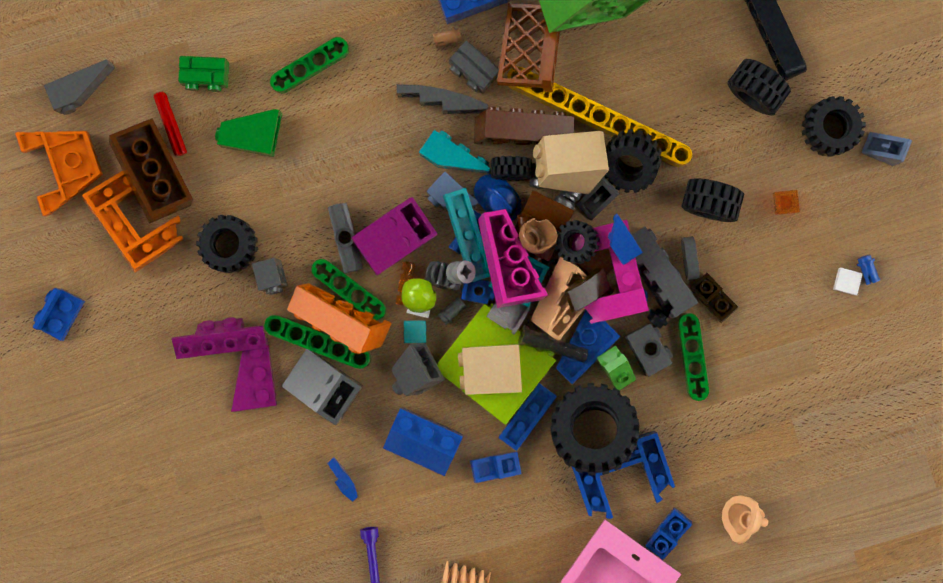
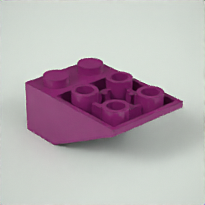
(394, 236)

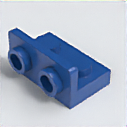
(58, 313)

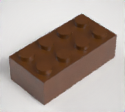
(150, 170)

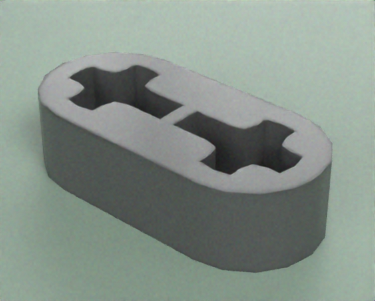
(690, 258)

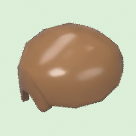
(538, 235)

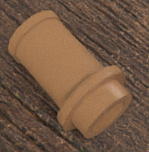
(447, 37)

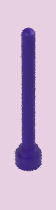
(369, 536)

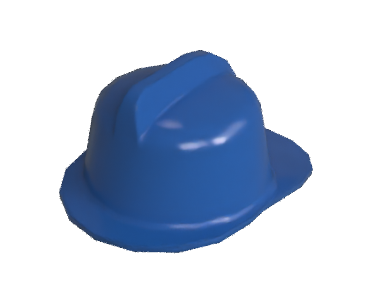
(497, 195)

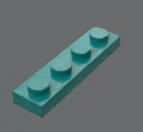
(467, 231)

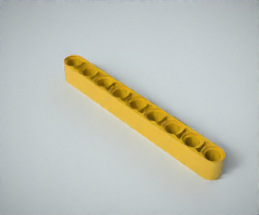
(610, 117)

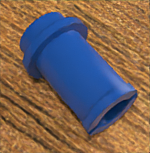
(868, 269)

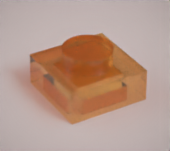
(786, 202)

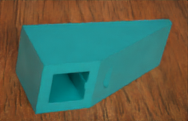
(447, 155)

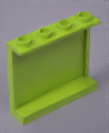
(485, 332)

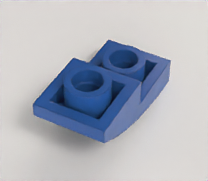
(668, 533)

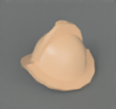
(742, 518)

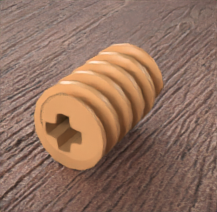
(454, 576)

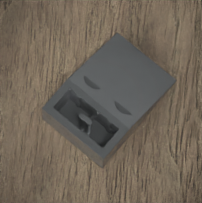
(322, 386)

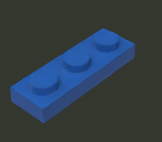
(527, 416)

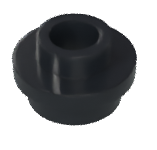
(657, 317)

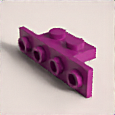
(219, 338)

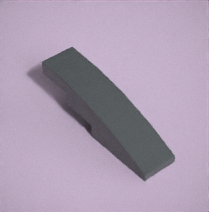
(451, 101)

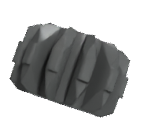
(437, 276)

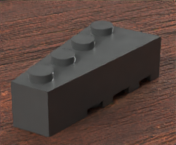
(661, 276)

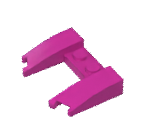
(631, 294)

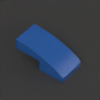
(495, 467)

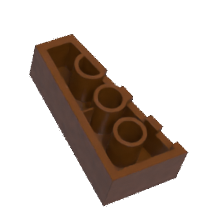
(519, 126)

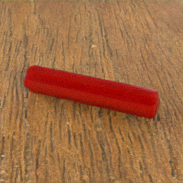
(170, 123)

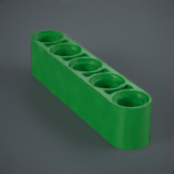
(306, 341)

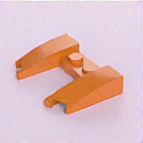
(136, 251)

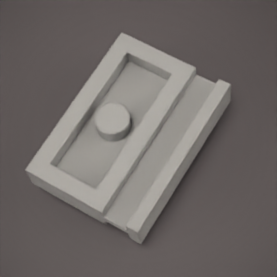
(509, 316)

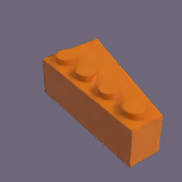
(338, 319)

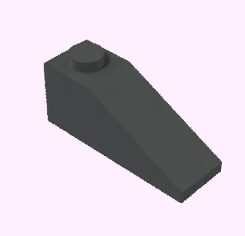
(76, 88)

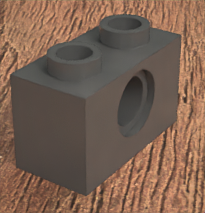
(649, 363)

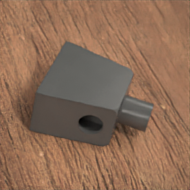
(416, 371)

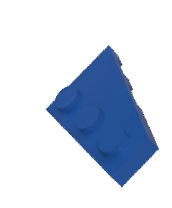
(596, 338)

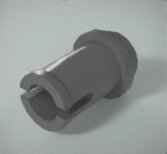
(451, 311)

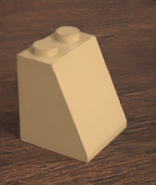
(571, 161)
(490, 369)

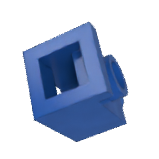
(469, 295)

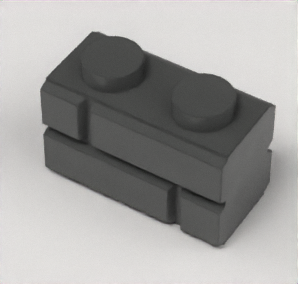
(473, 67)

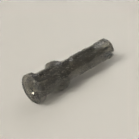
(542, 342)

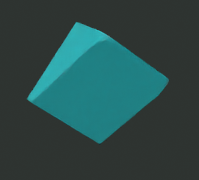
(415, 331)

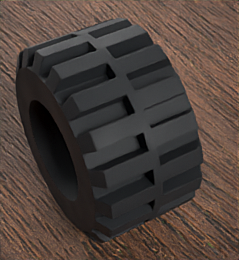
(759, 87)
(848, 116)
(640, 147)
(712, 200)
(208, 240)

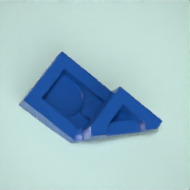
(623, 242)
(344, 481)

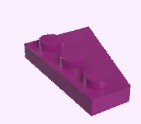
(254, 381)

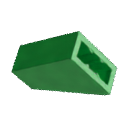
(251, 133)

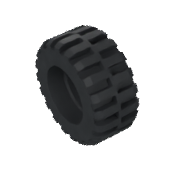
(600, 399)

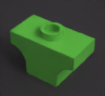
(616, 368)

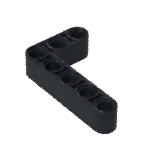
(777, 37)

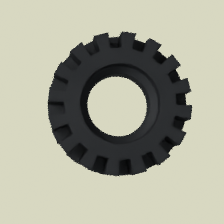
(511, 168)
(587, 250)

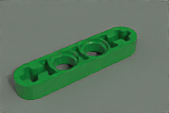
(311, 68)
(351, 286)
(689, 357)

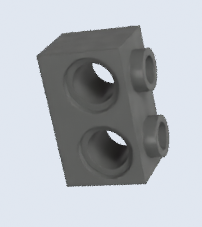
(270, 276)

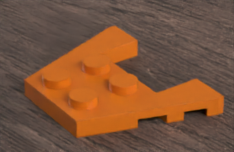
(71, 160)

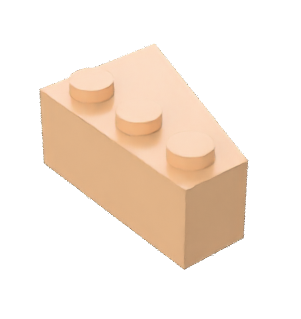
(553, 312)

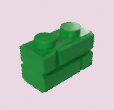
(203, 72)

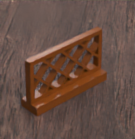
(549, 51)

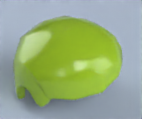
(418, 295)

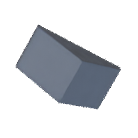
(886, 148)

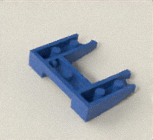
(656, 468)

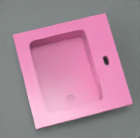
(610, 560)

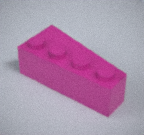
(508, 262)

